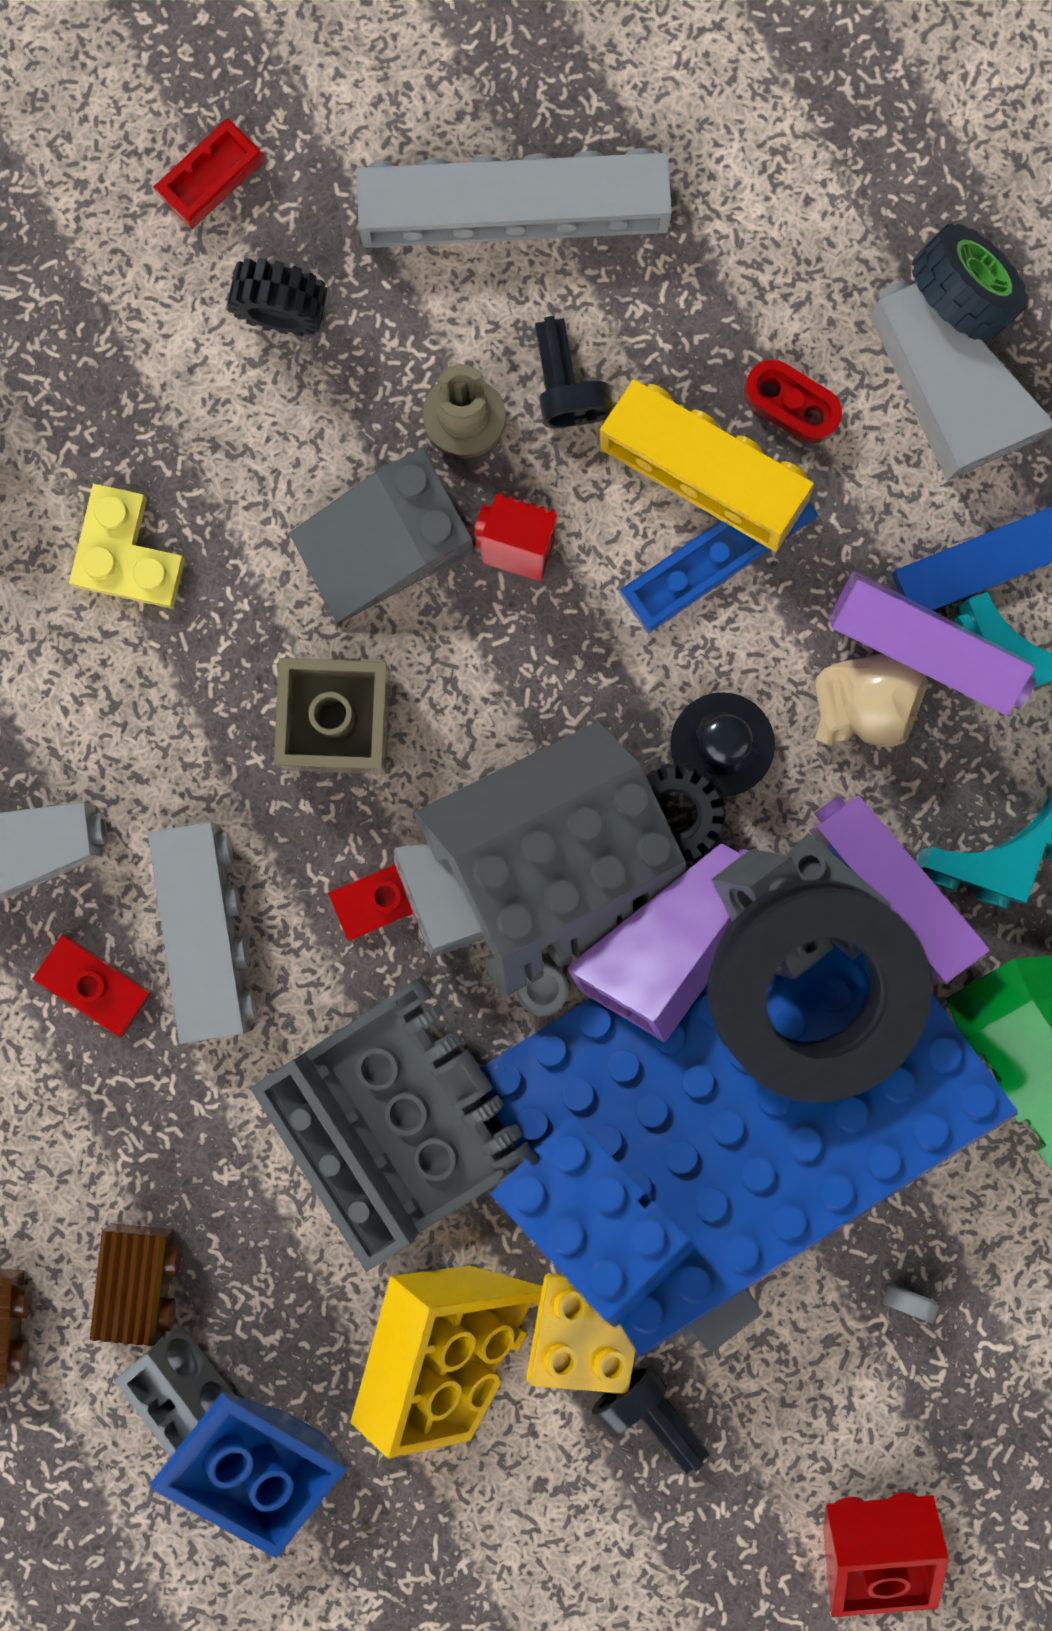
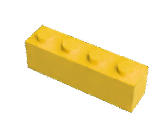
(706, 464)

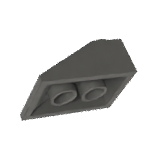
(382, 536)

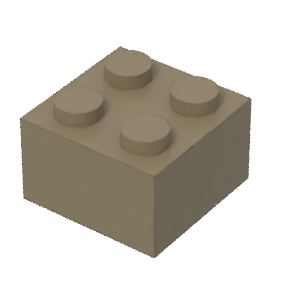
(332, 716)

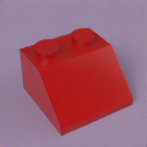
(884, 1555)

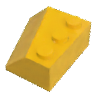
(437, 1355)

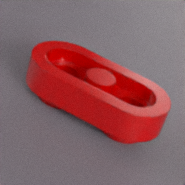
(795, 397)

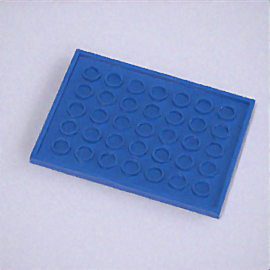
(726, 1156)

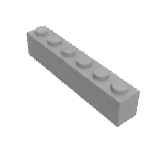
(513, 198)

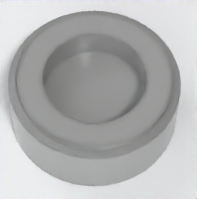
(546, 993)
(911, 1303)

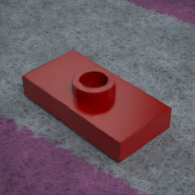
(209, 173)
(370, 902)
(92, 985)

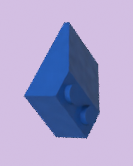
(251, 1472)

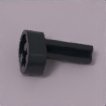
(564, 400)
(647, 1402)

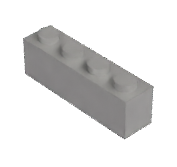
(200, 932)

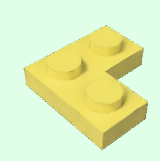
(108, 553)

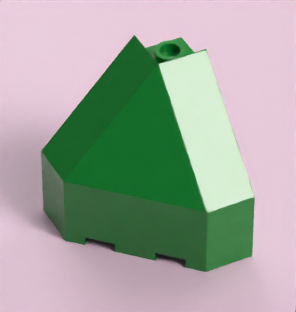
(1011, 1025)

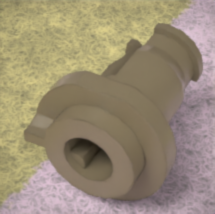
(463, 413)

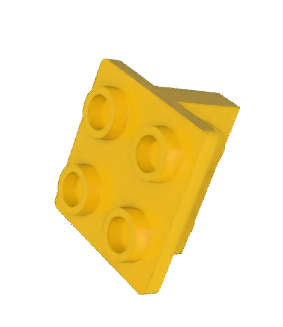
(576, 1345)

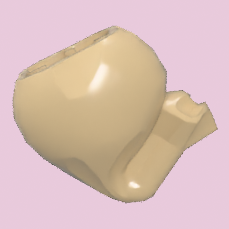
(869, 699)

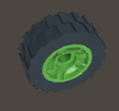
(969, 282)

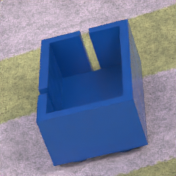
(593, 1222)

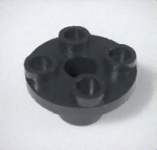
(726, 739)

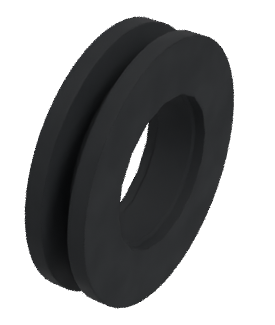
(872, 1042)

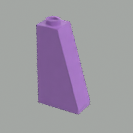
(931, 644)
(877, 857)
(661, 953)

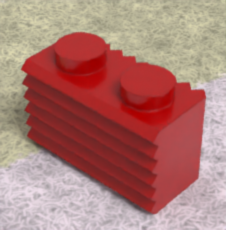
(516, 536)

